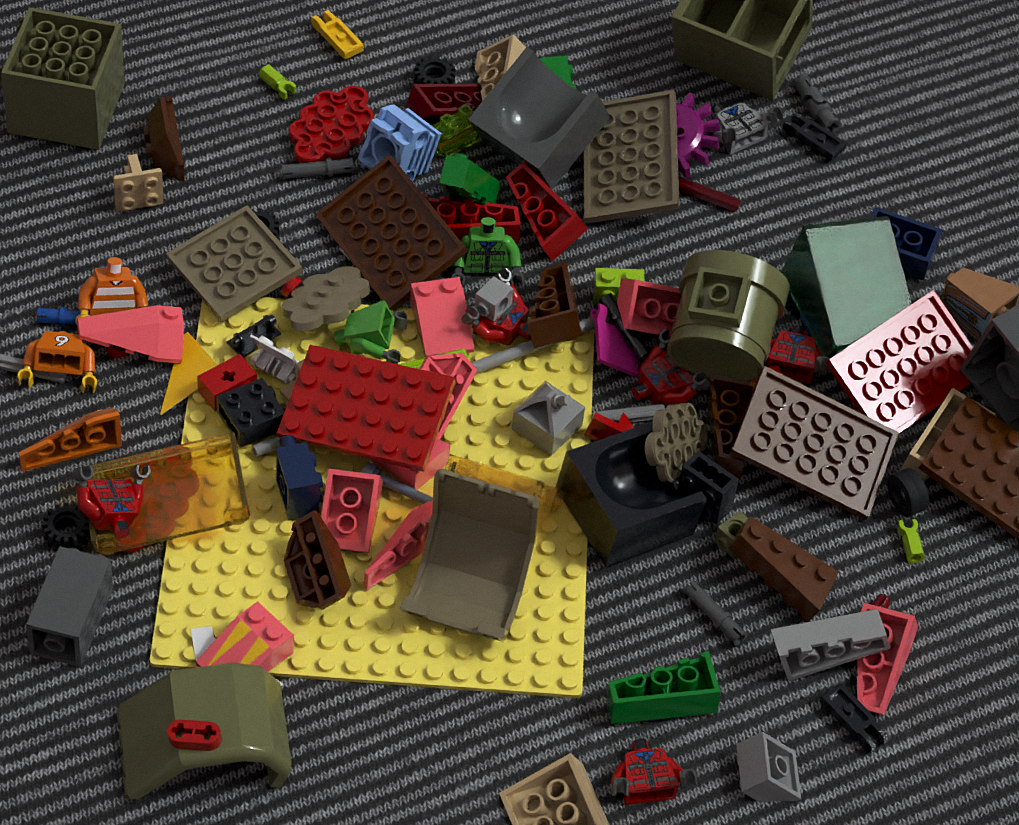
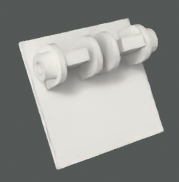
(274, 360)

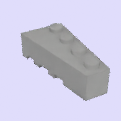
(829, 642)

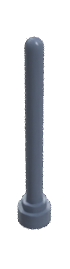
(397, 486)

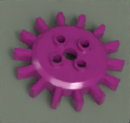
(693, 129)

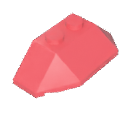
(456, 366)

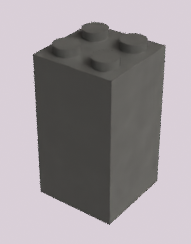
(70, 606)

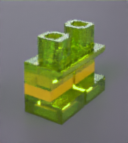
(456, 132)

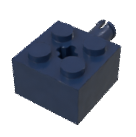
(297, 478)

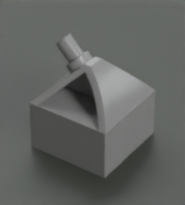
(548, 417)

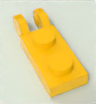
(337, 35)

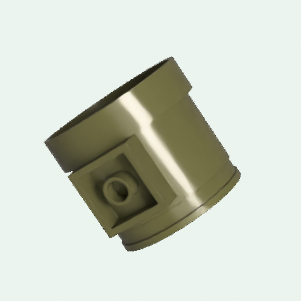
(726, 314)

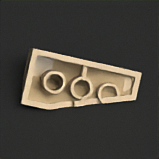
(495, 61)

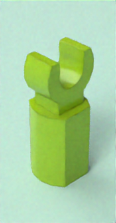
(276, 81)
(911, 542)

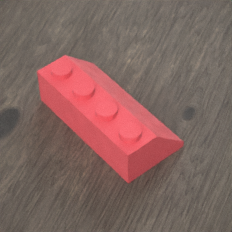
(647, 306)

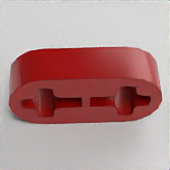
(194, 735)

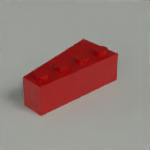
(547, 213)
(468, 214)

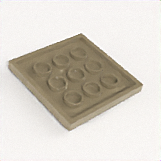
(234, 263)

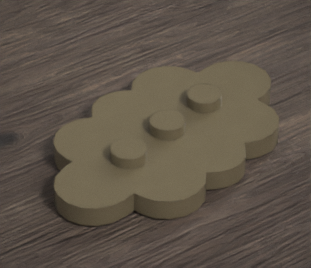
(325, 298)
(674, 440)

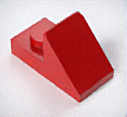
(603, 427)

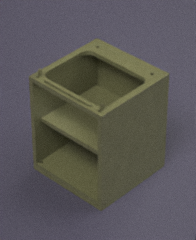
(742, 39)

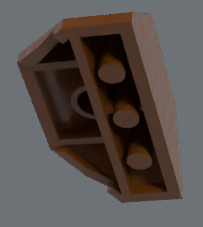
(164, 139)
(315, 564)

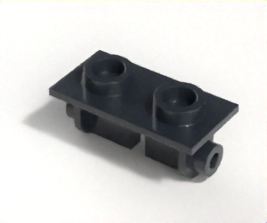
(242, 342)

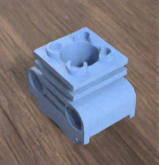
(404, 137)

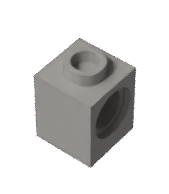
(493, 299)

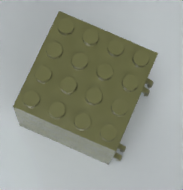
(63, 78)

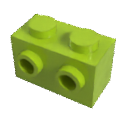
(608, 281)

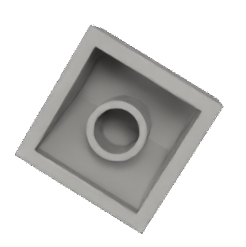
(768, 769)

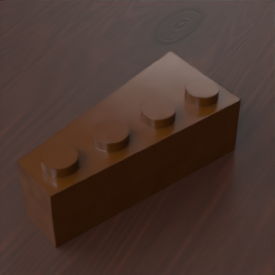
(555, 309)

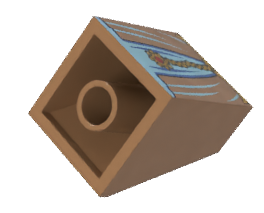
(977, 299)

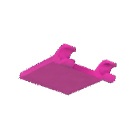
(611, 346)

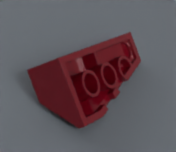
(436, 100)

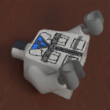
(742, 125)

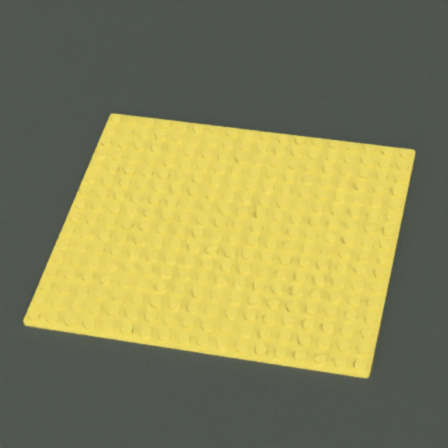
(366, 634)

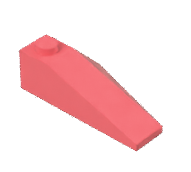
(147, 330)
(402, 547)
(881, 671)

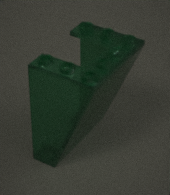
(846, 280)

